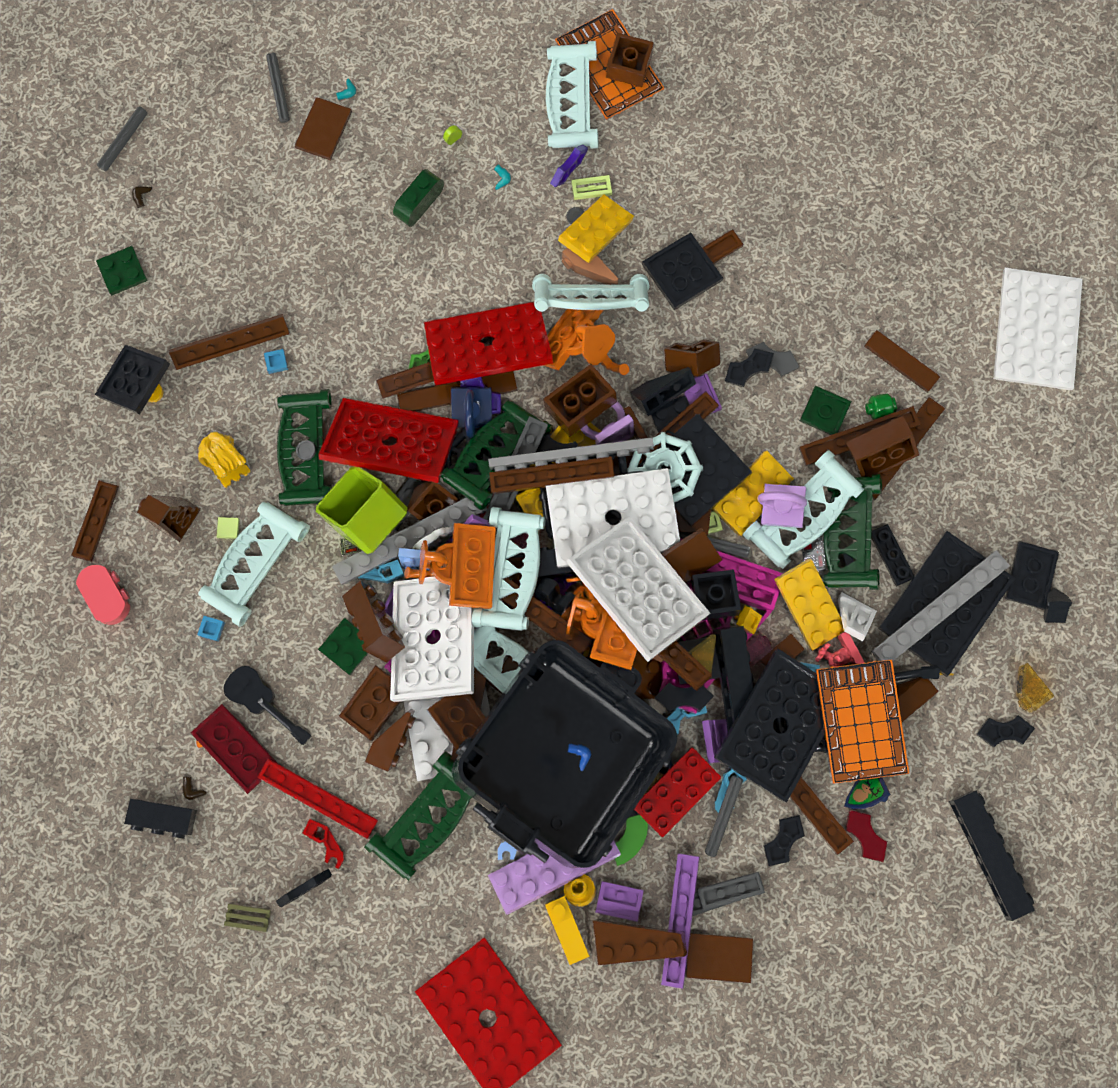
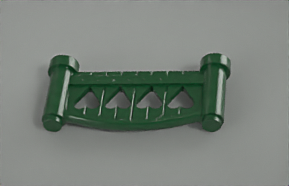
(310, 406)
(476, 486)
(858, 572)
(391, 848)

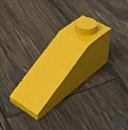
(567, 930)

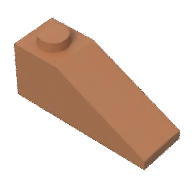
(594, 270)

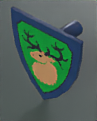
(867, 793)

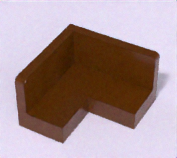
(698, 357)

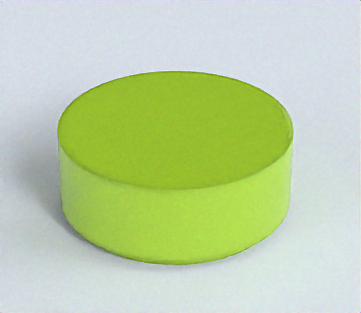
(452, 134)

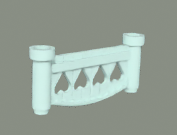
(578, 58)
(635, 293)
(831, 475)
(508, 526)
(233, 601)
(492, 667)

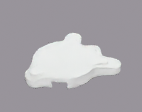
(436, 538)

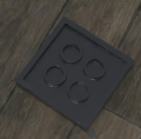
(682, 271)
(132, 379)

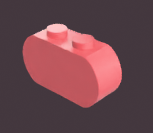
(103, 594)

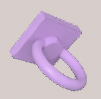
(615, 431)
(783, 505)

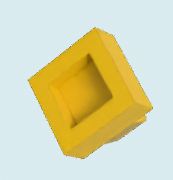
(749, 619)

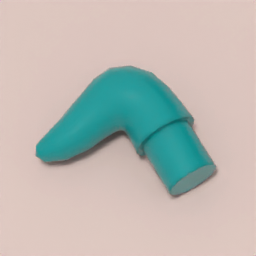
(347, 93)
(504, 174)

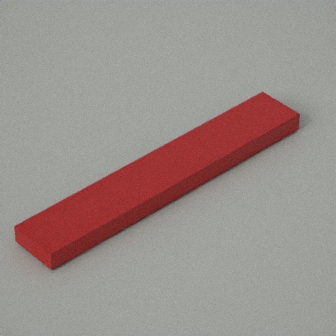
(317, 798)

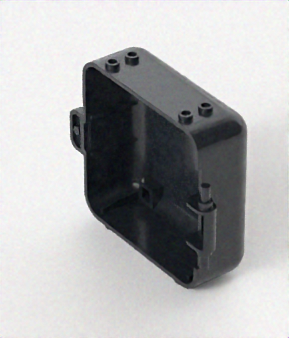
(530, 781)

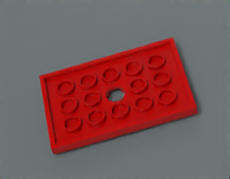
(517, 343)
(362, 426)
(482, 982)

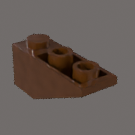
(386, 747)

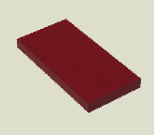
(232, 747)

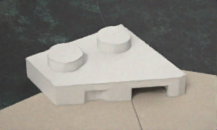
(855, 616)

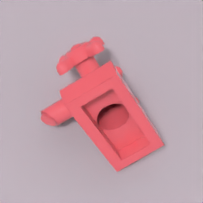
(843, 656)

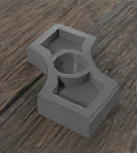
(782, 361)

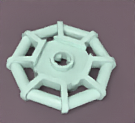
(673, 460)

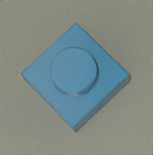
(276, 361)
(211, 628)

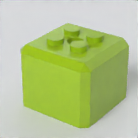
(362, 509)

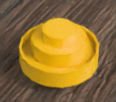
(580, 891)

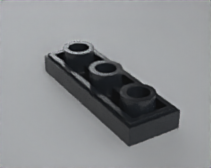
(898, 566)

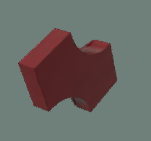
(871, 844)

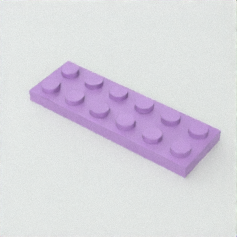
(531, 878)

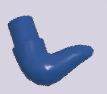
(580, 750)

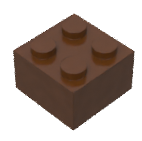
(629, 59)

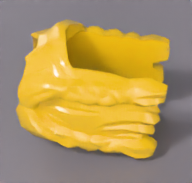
(222, 457)

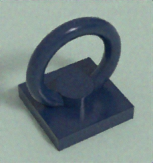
(471, 407)

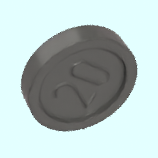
(573, 214)
(306, 450)

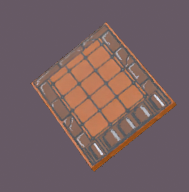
(608, 94)
(862, 721)

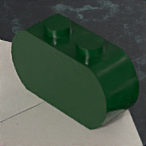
(418, 197)

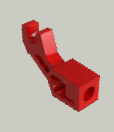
(330, 842)

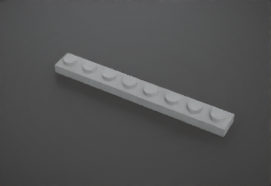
(579, 453)
(389, 549)
(941, 607)

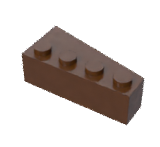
(169, 514)
(372, 622)
(631, 943)

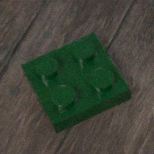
(121, 270)
(344, 647)

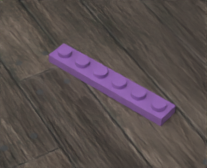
(681, 915)

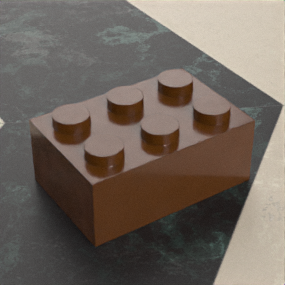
(580, 400)
(883, 448)

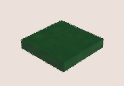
(825, 411)

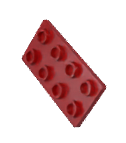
(677, 792)

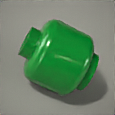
(880, 406)

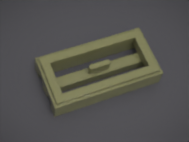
(229, 915)

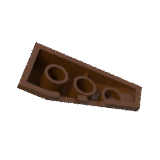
(914, 695)

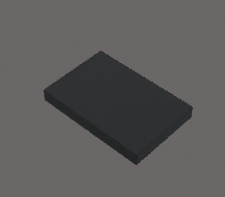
(1033, 575)

